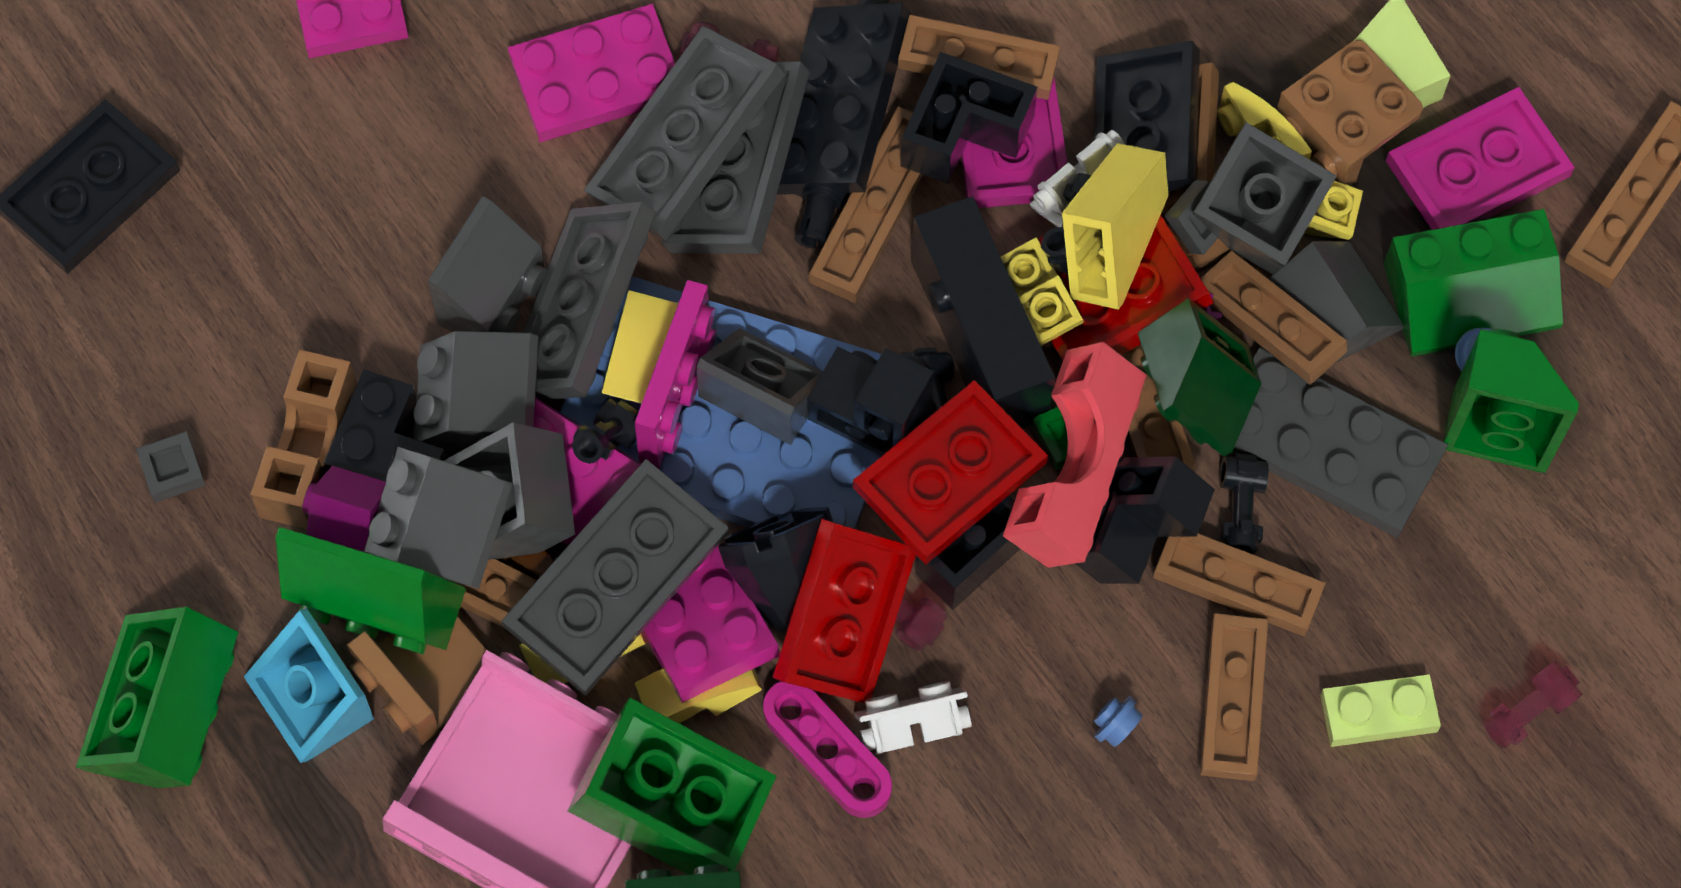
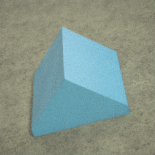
(308, 689)

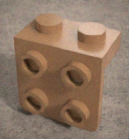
(1348, 109)
(418, 687)

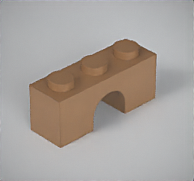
(314, 409)

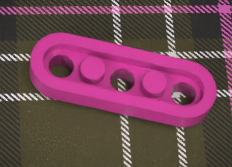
(820, 726)

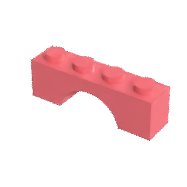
(1097, 400)

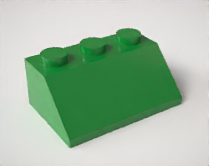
(1475, 277)
(1509, 404)
(367, 591)
(158, 698)
(671, 791)

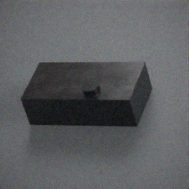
(980, 310)

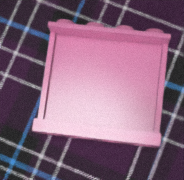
(502, 784)

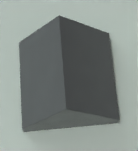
(1340, 292)
(757, 384)

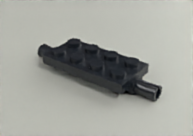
(843, 108)

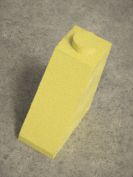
(1113, 223)

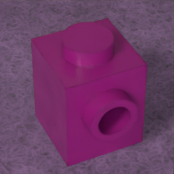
(342, 507)

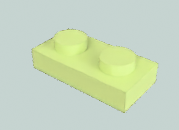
(1380, 710)

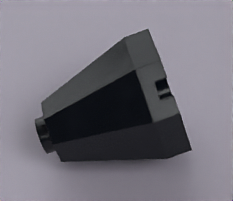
(772, 561)

